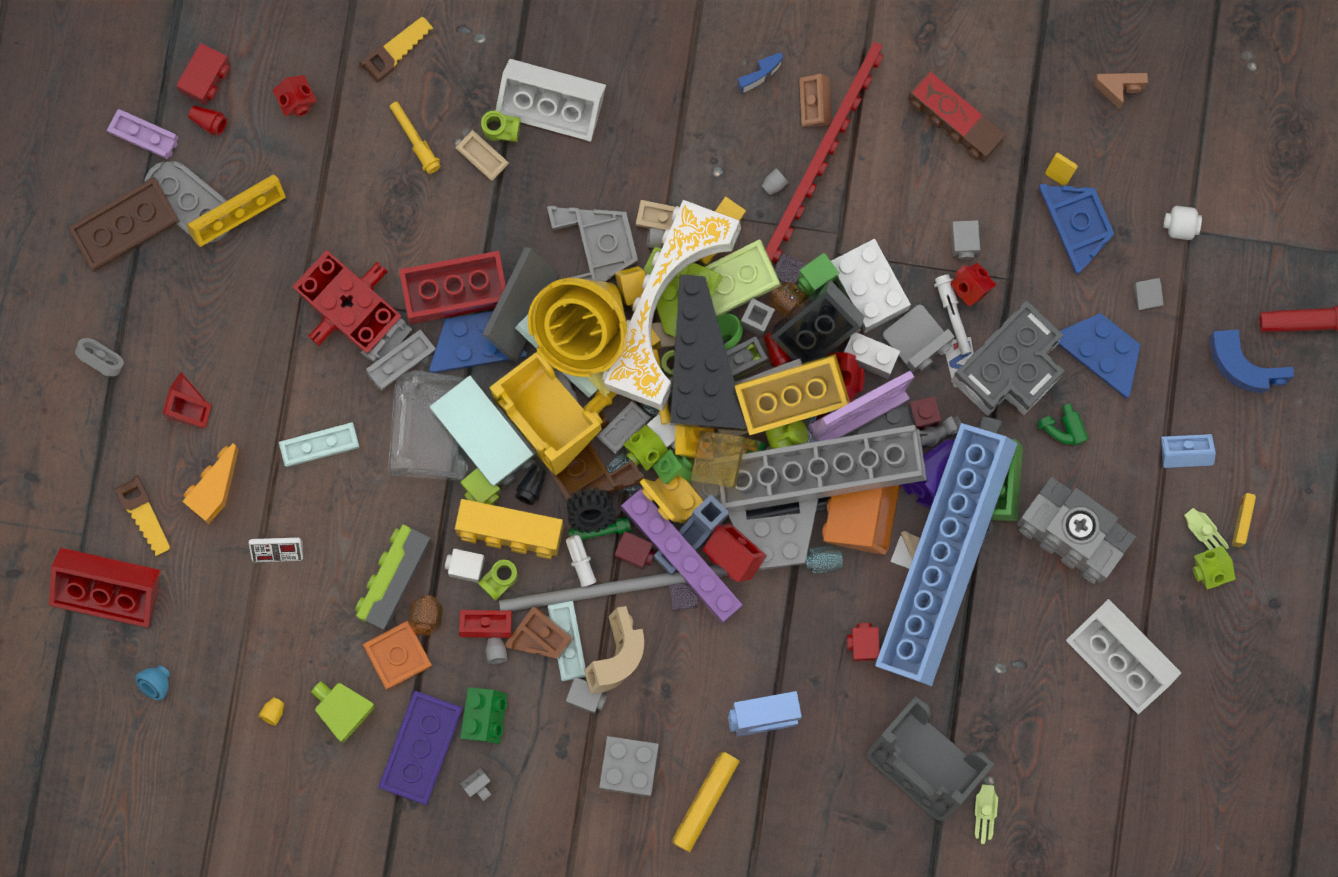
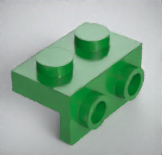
(484, 715)

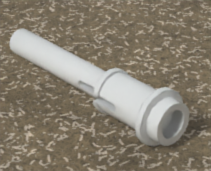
(945, 290)

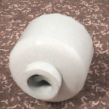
(1183, 222)

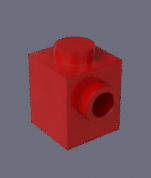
(864, 642)

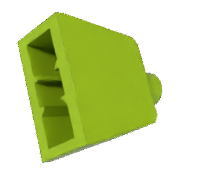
(341, 709)

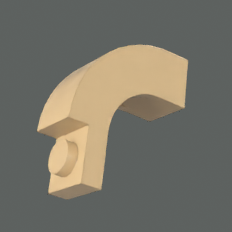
(611, 672)

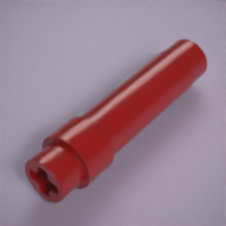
(1299, 320)

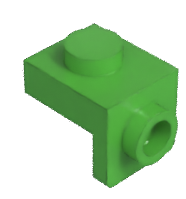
(672, 465)

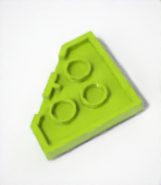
(668, 301)

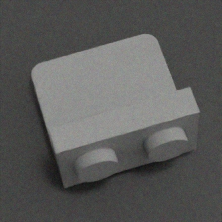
(918, 338)

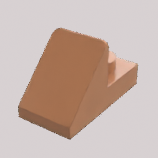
(1113, 85)

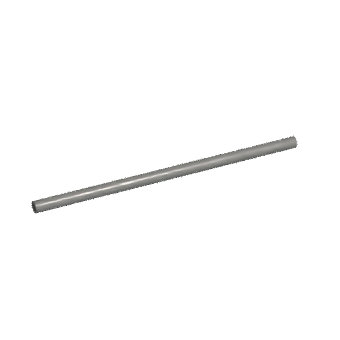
(599, 590)

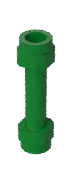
(622, 525)

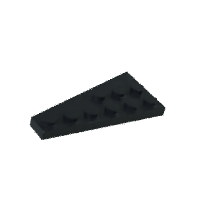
(702, 374)

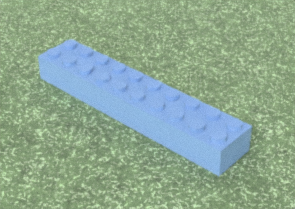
(946, 554)

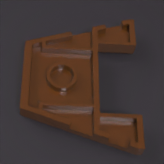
(589, 471)

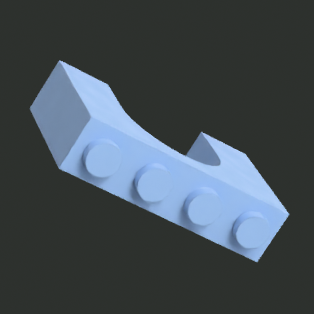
(764, 714)

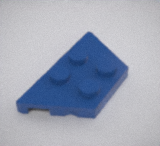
(1078, 221)
(464, 346)
(1103, 351)

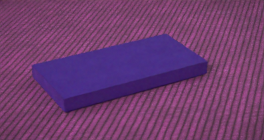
(420, 747)

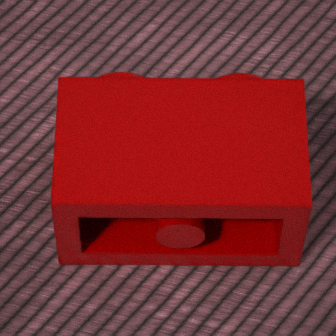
(203, 74)
(734, 553)

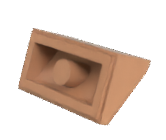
(815, 100)

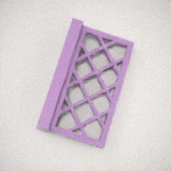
(863, 409)

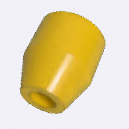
(272, 711)

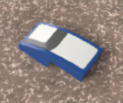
(766, 68)

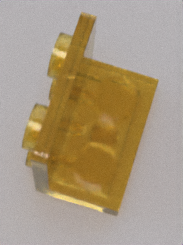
(719, 458)

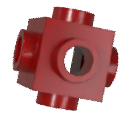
(294, 96)
(972, 283)

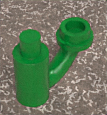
(1075, 429)

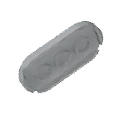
(185, 192)

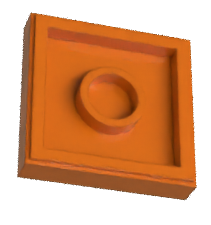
(397, 655)

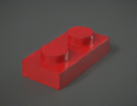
(485, 623)

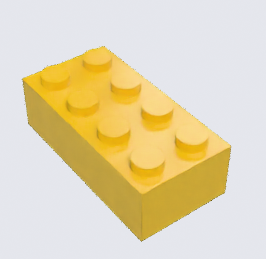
(792, 394)
(509, 528)

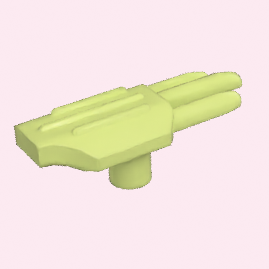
(1204, 528)
(985, 809)

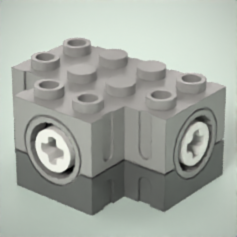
(1076, 530)

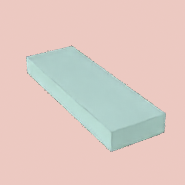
(319, 444)
(572, 661)

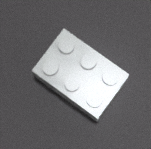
(871, 285)

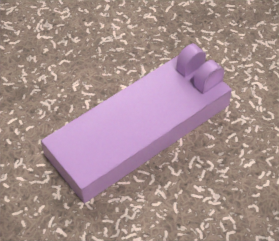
(143, 134)

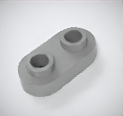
(99, 357)

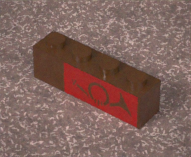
(955, 116)

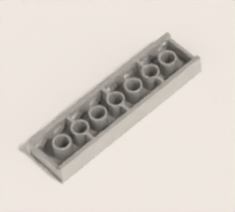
(827, 469)

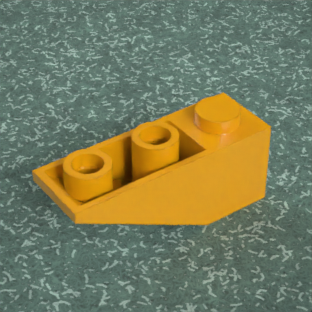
(213, 489)

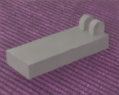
(400, 360)

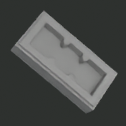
(620, 430)

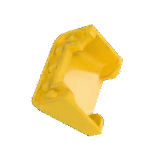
(545, 412)

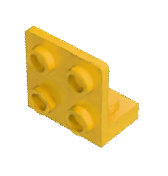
(675, 499)

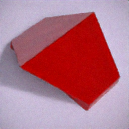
(186, 404)

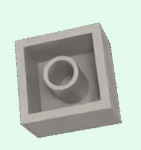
(629, 766)

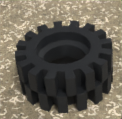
(590, 519)

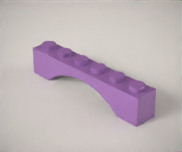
(682, 556)

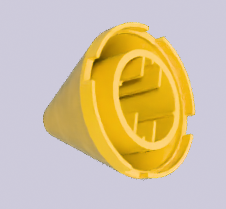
(579, 325)

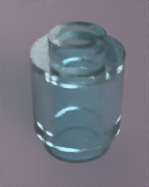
(824, 559)

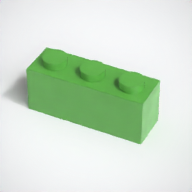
(1008, 500)

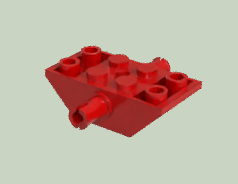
(329, 285)

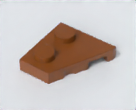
(540, 635)

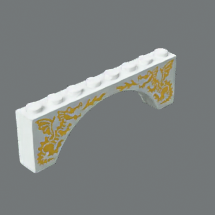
(693, 235)

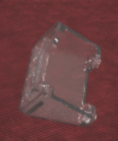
(418, 438)

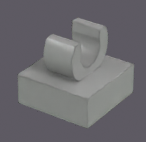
(476, 784)

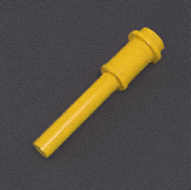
(421, 148)

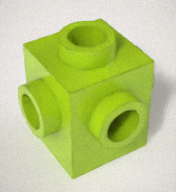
(645, 448)
(1214, 567)

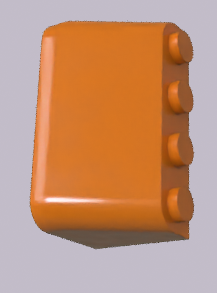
(862, 519)

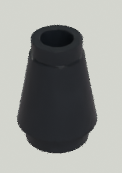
(531, 486)

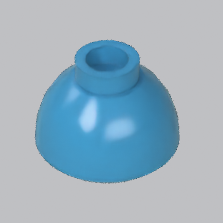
(153, 682)

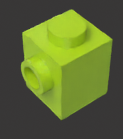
(480, 489)

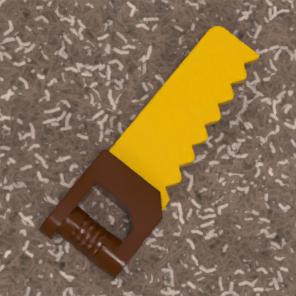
(395, 49)
(144, 515)

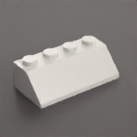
(550, 99)
(1123, 656)

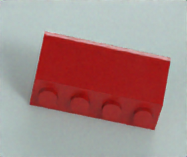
(103, 587)

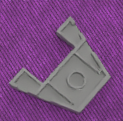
(604, 238)
(781, 538)

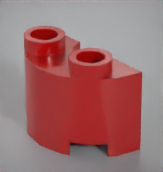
(851, 373)

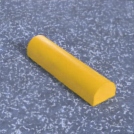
(236, 210)
(705, 801)

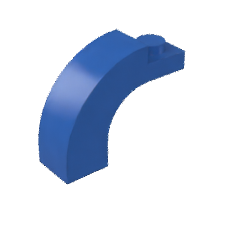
(1238, 370)

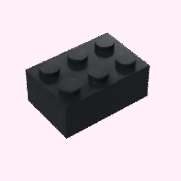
(818, 324)

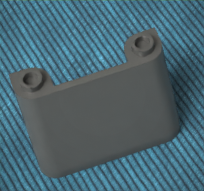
(927, 762)

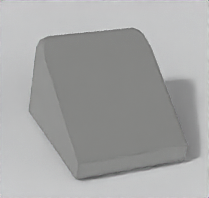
(1148, 294)

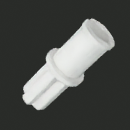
(580, 560)

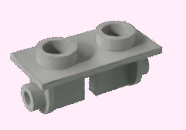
(389, 341)

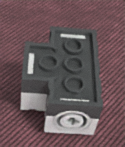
(1012, 363)

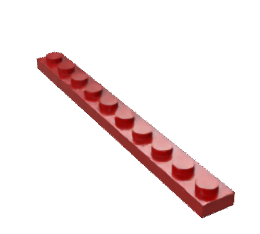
(827, 146)

